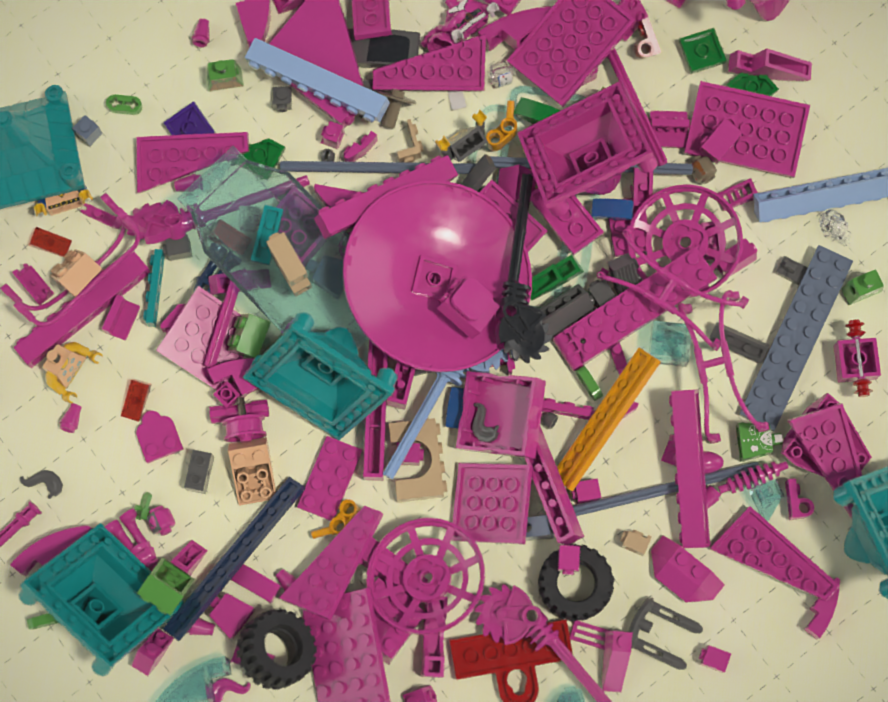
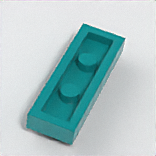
(268, 226)

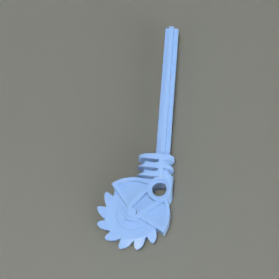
(428, 404)

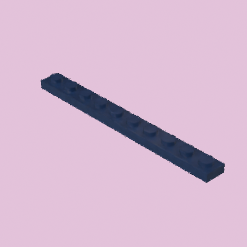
(233, 559)

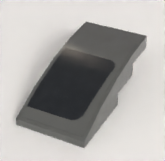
(385, 49)

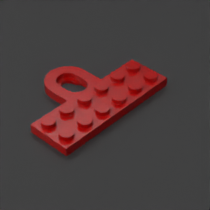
(483, 656)

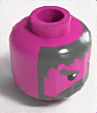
(161, 520)

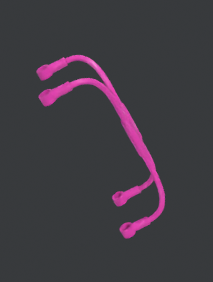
(674, 280)
(24, 308)
(726, 360)

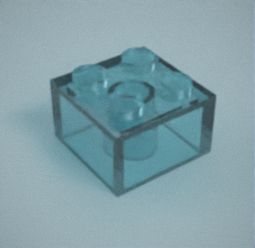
(670, 343)

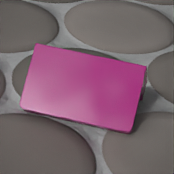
(120, 318)

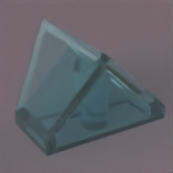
(767, 497)

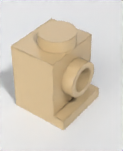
(635, 542)

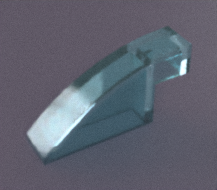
(197, 683)

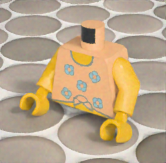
(64, 364)

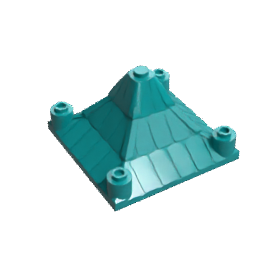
(38, 150)
(321, 377)
(869, 531)
(95, 597)

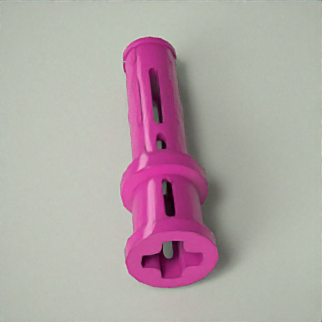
(22, 519)

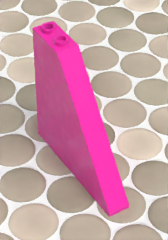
(322, 37)

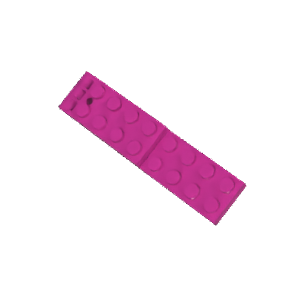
(630, 311)

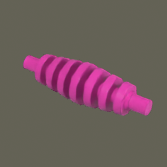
(753, 477)

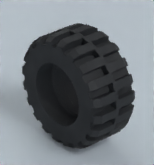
(582, 609)
(257, 661)

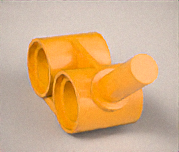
(500, 133)
(342, 517)

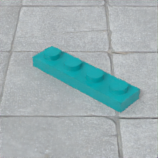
(155, 281)

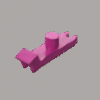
(102, 216)
(618, 358)

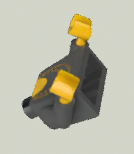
(465, 141)

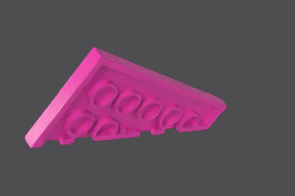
(446, 68)
(175, 156)
(829, 444)
(763, 548)
(328, 576)

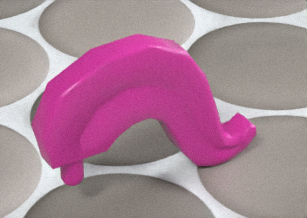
(223, 685)

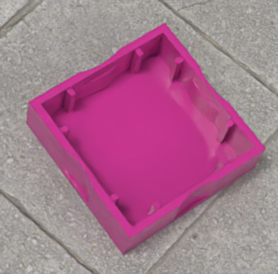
(511, 404)

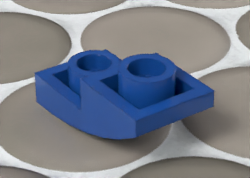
(612, 208)
(455, 407)

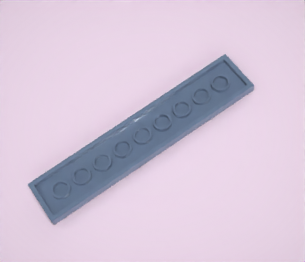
(797, 336)

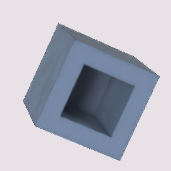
(87, 130)

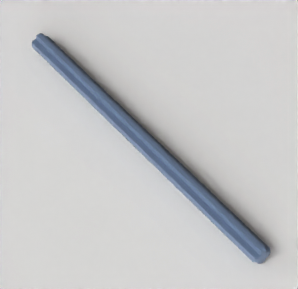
(361, 167)
(669, 168)
(656, 491)

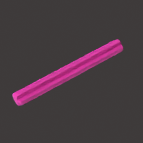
(222, 325)

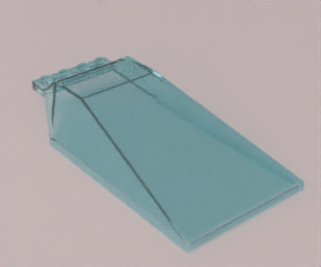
(227, 216)

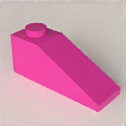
(616, 659)

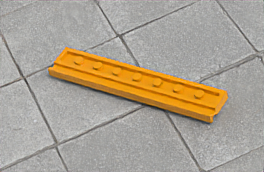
(606, 417)

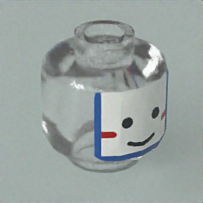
(501, 74)

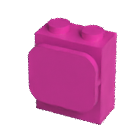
(468, 305)

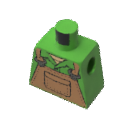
(224, 75)

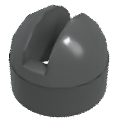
(331, 157)
(549, 419)

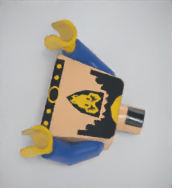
(62, 202)

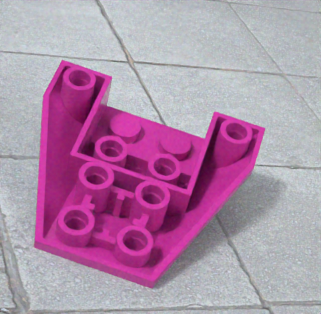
(798, 455)

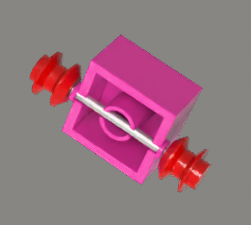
(857, 359)

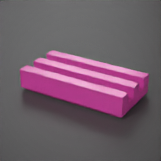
(587, 642)

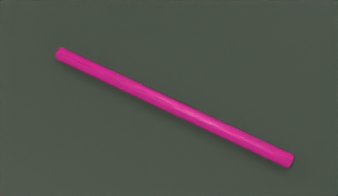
(637, 107)

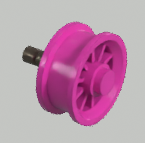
(245, 426)

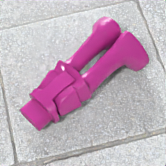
(143, 549)

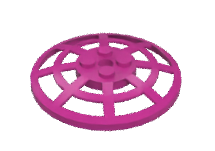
(688, 229)
(425, 565)

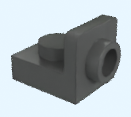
(282, 98)

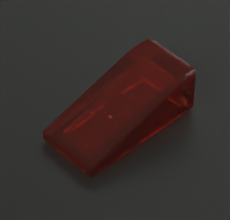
(50, 242)
(136, 399)

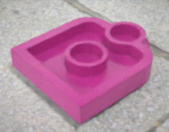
(158, 436)

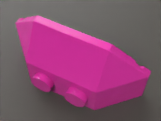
(683, 572)

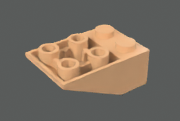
(75, 271)
(252, 471)

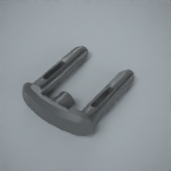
(640, 623)

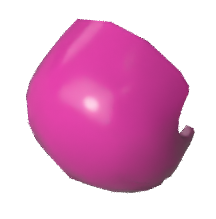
(439, 40)

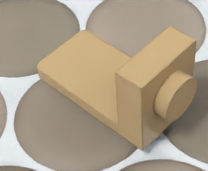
(414, 153)

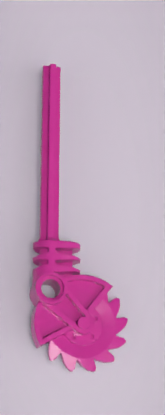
(164, 221)
(506, 616)

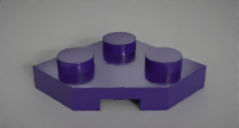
(189, 121)

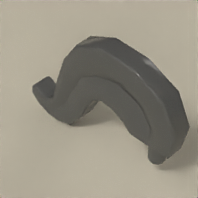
(483, 433)
(52, 481)

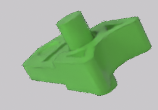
(142, 510)

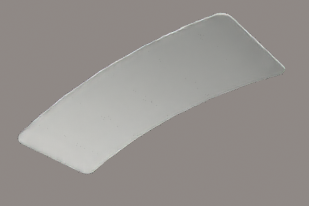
(456, 99)

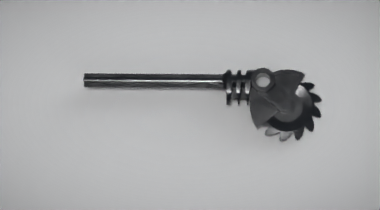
(523, 329)

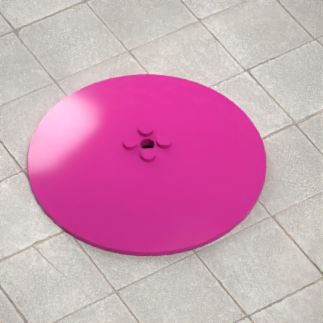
(400, 244)

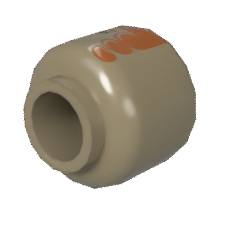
(703, 169)

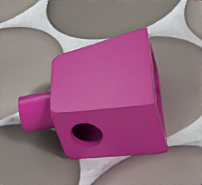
(230, 614)

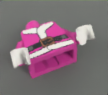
(475, 17)

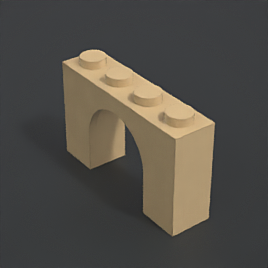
(289, 263)
(430, 484)

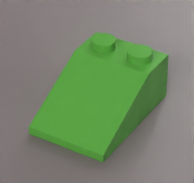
(165, 586)

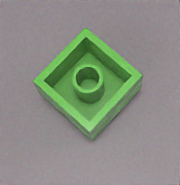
(248, 335)

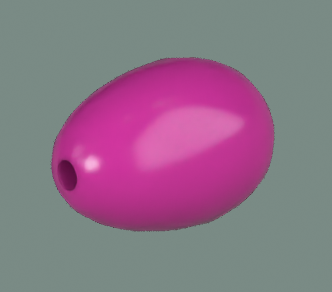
(712, 462)

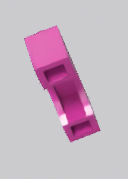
(433, 649)

